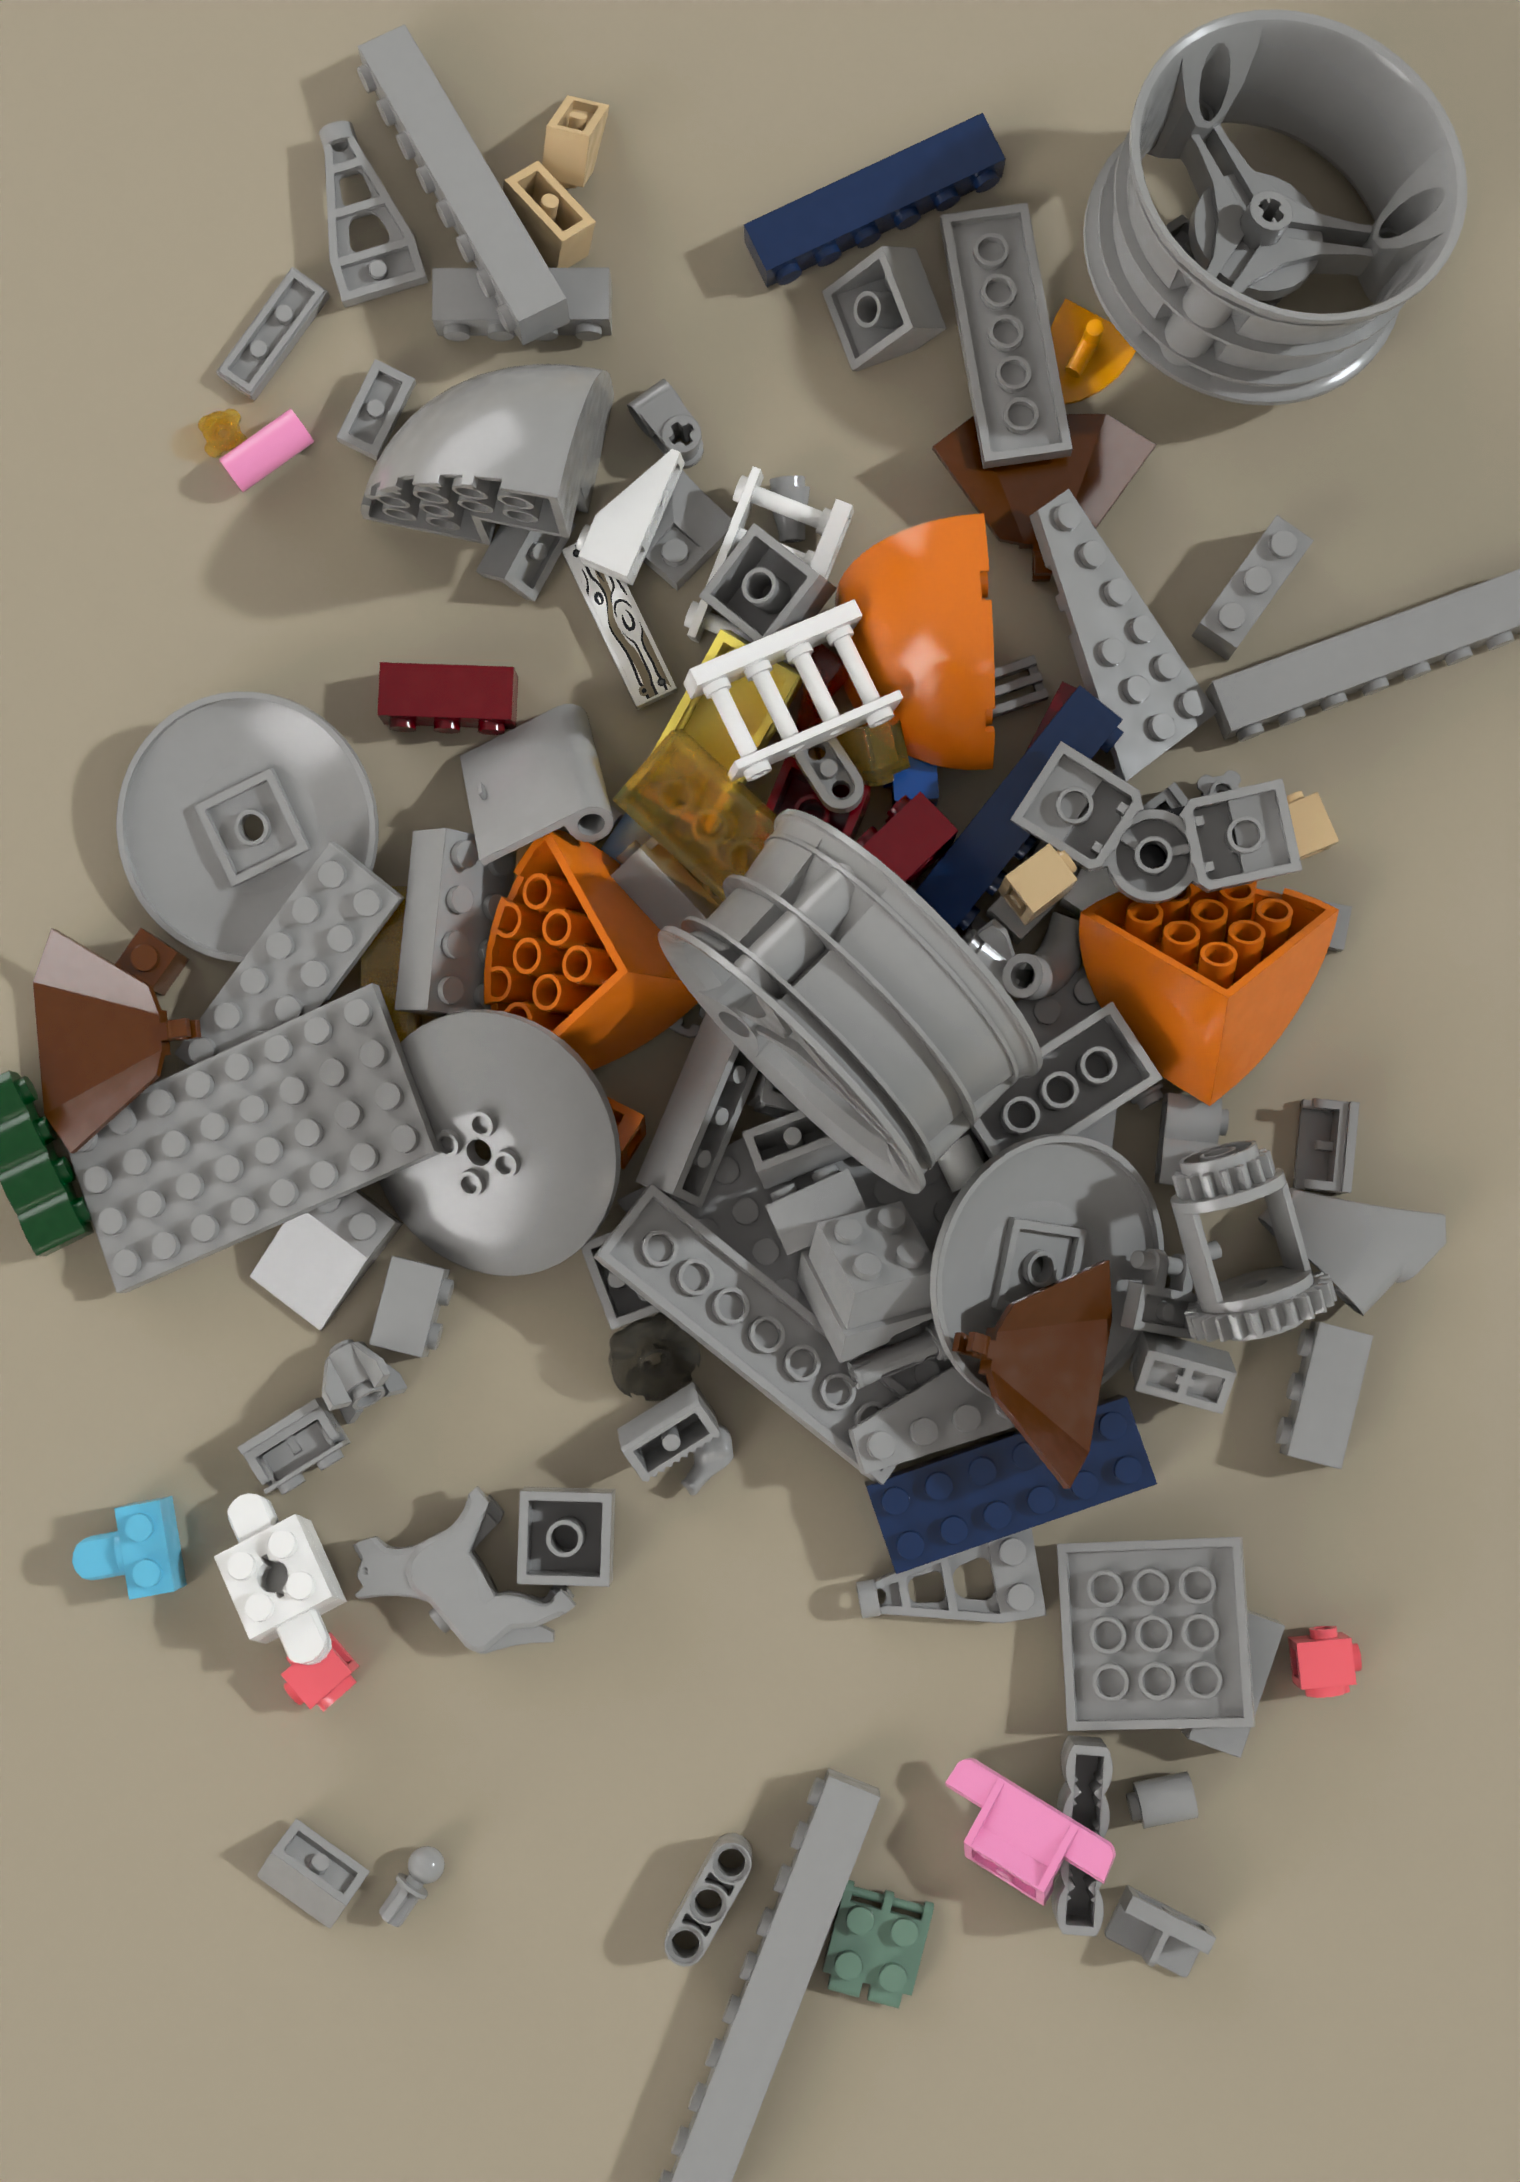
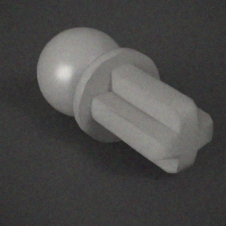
(424, 1867)

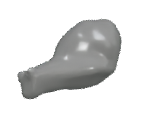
(709, 1460)

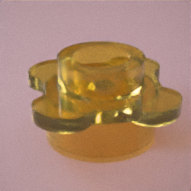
(213, 423)

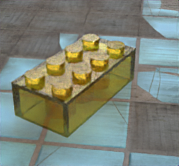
(697, 811)

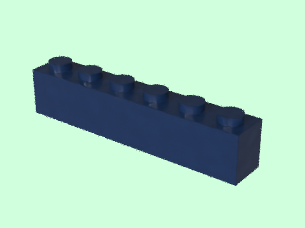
(875, 201)
(991, 839)

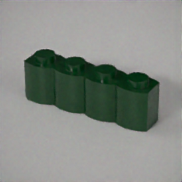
(33, 1173)

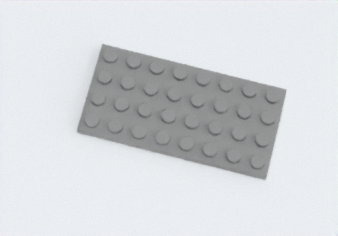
(253, 1139)

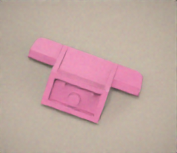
(1023, 1835)

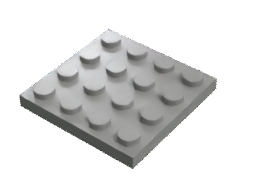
(1155, 1634)

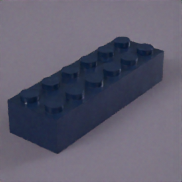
(1002, 1489)

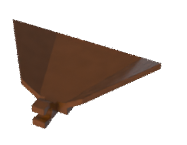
(1097, 473)
(96, 1038)
(1049, 1365)

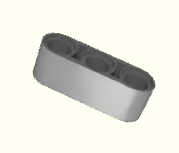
(705, 1921)

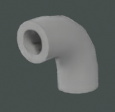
(1052, 964)

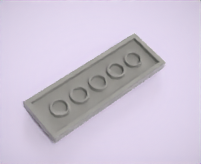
(1005, 335)
(299, 954)

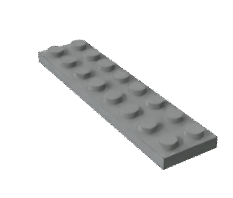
(742, 1319)

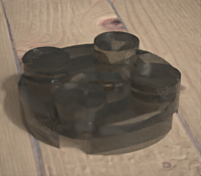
(642, 1339)

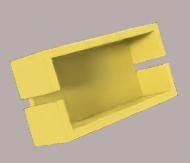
(703, 722)

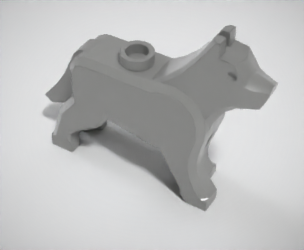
(459, 1586)

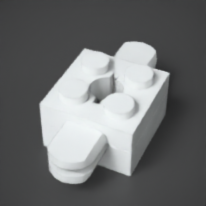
(279, 1579)

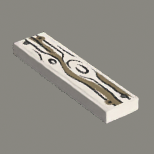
(623, 632)

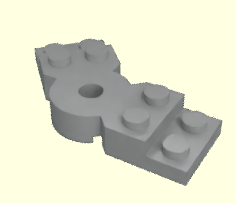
(1212, 843)

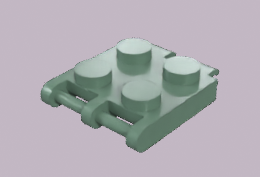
(876, 1946)

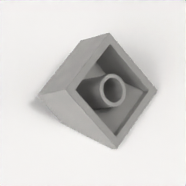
(884, 307)

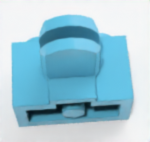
(141, 1549)

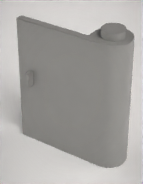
(536, 783)

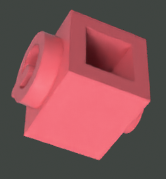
(1324, 1662)
(322, 1681)

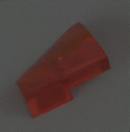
(834, 676)

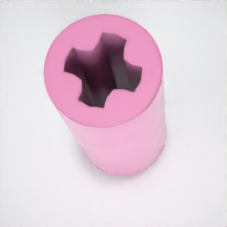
(266, 450)

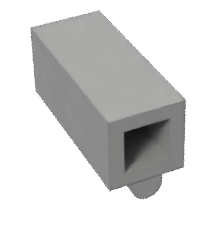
(661, 885)

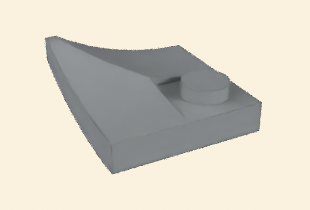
(686, 534)

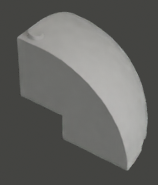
(496, 450)

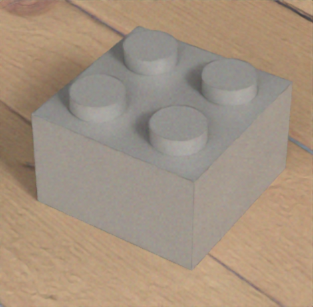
(765, 587)
(566, 1536)

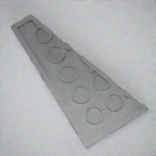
(1117, 640)

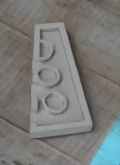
(925, 1421)

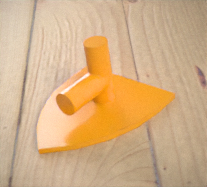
(1087, 352)

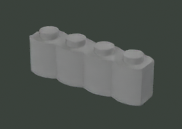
(1087, 1776)

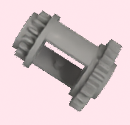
(1257, 1301)

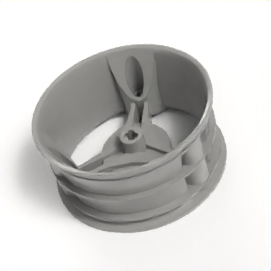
(1260, 233)
(854, 999)

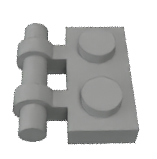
(1150, 1304)

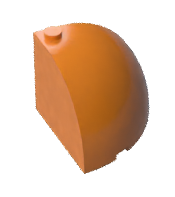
(930, 637)
(580, 954)
(1206, 975)

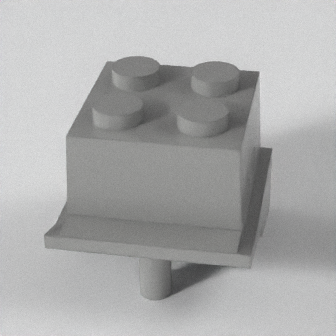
(867, 1278)

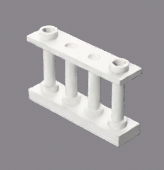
(828, 523)
(796, 646)

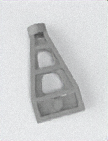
(380, 268)
(1014, 1575)

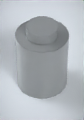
(1163, 1800)

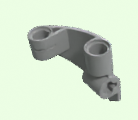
(1364, 1243)

